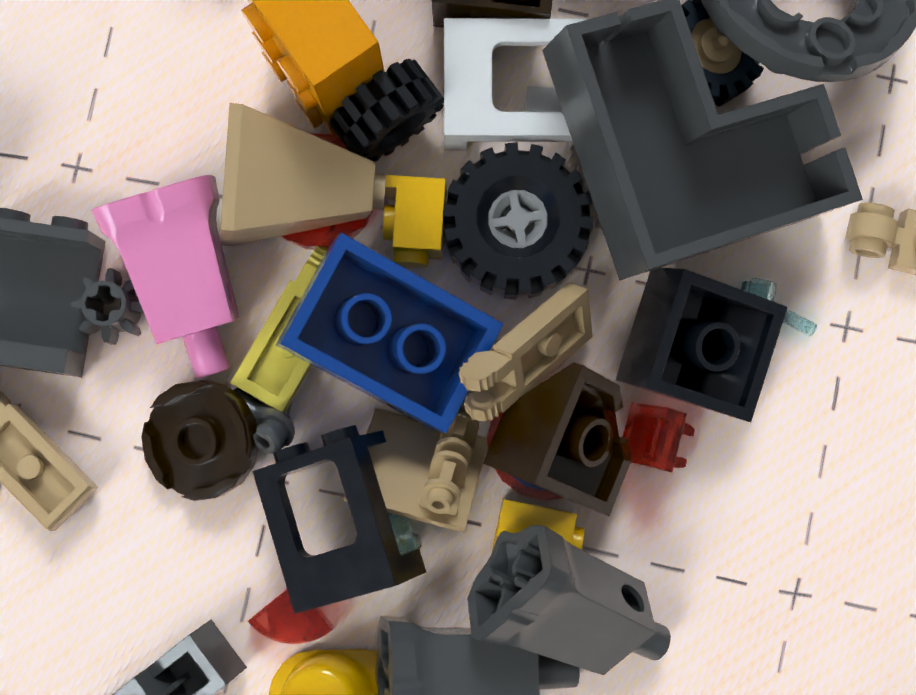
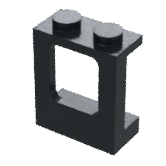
(352, 570)

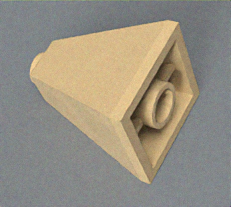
(289, 180)

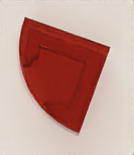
(282, 625)

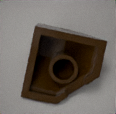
(566, 439)

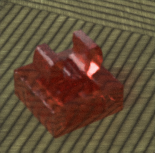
(656, 436)

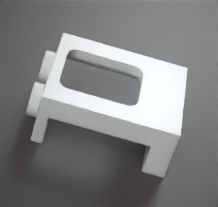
(468, 83)

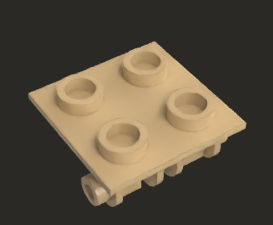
(428, 471)

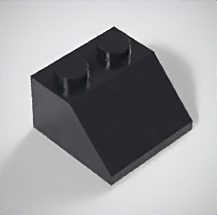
(701, 342)

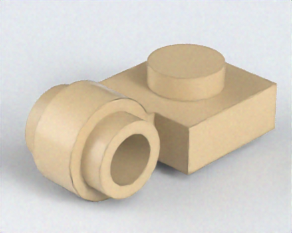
(874, 230)

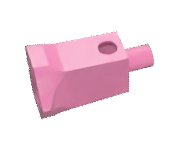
(176, 265)

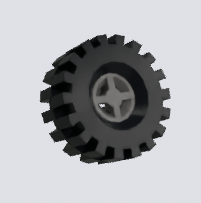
(511, 193)

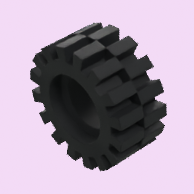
(387, 110)

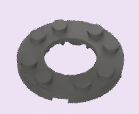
(819, 49)

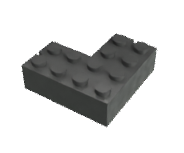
(663, 161)

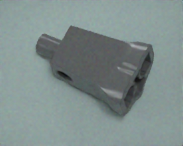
(562, 603)
(454, 663)

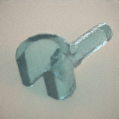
(767, 290)

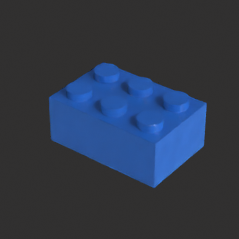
(388, 332)

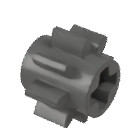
(105, 293)

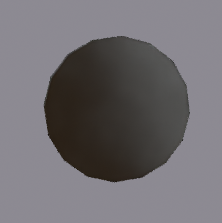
(200, 439)

